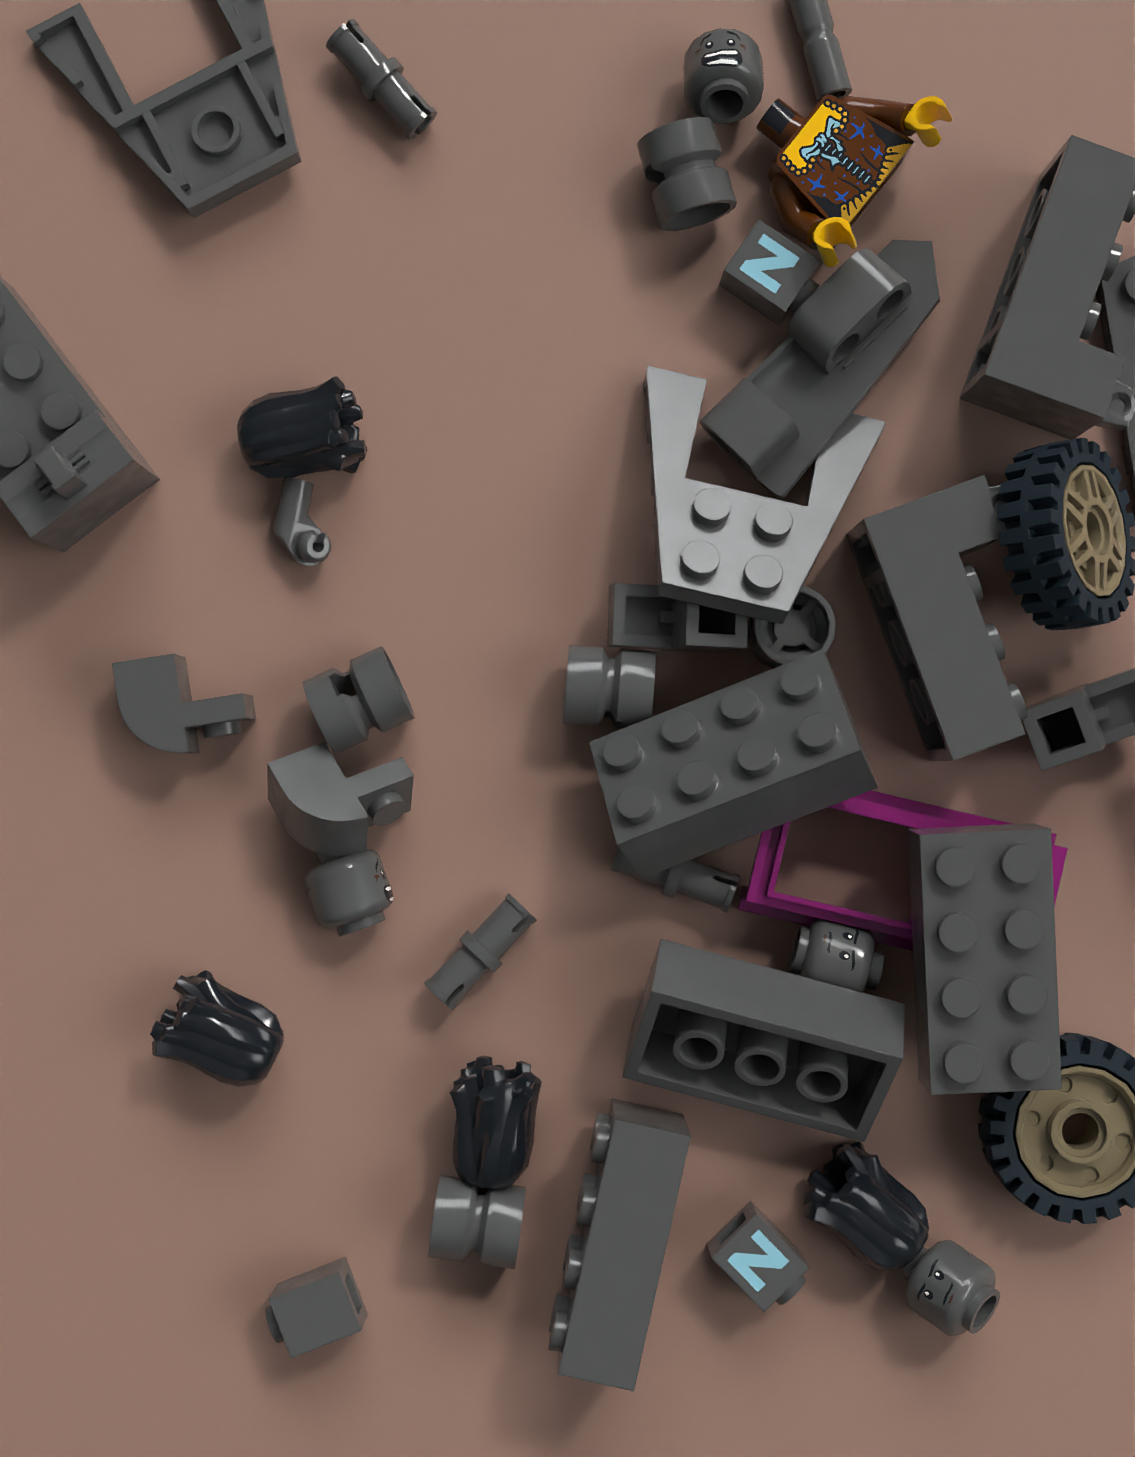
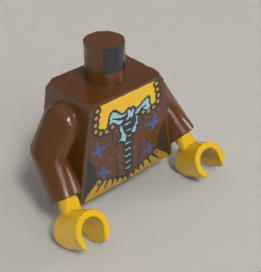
(840, 161)

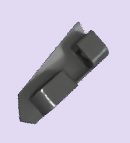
(827, 364)

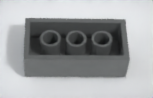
(731, 765)
(984, 958)
(765, 1040)
(622, 1243)

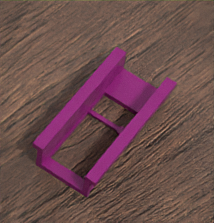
(763, 900)

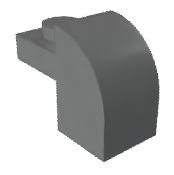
(651, 621)
(160, 708)
(1082, 719)
(333, 811)

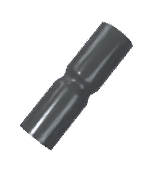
(821, 48)

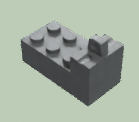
(1031, 347)
(59, 446)
(933, 616)

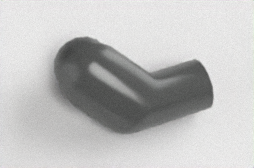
(294, 526)

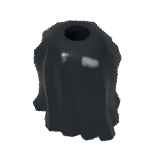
(302, 431)
(218, 1032)
(494, 1122)
(867, 1209)

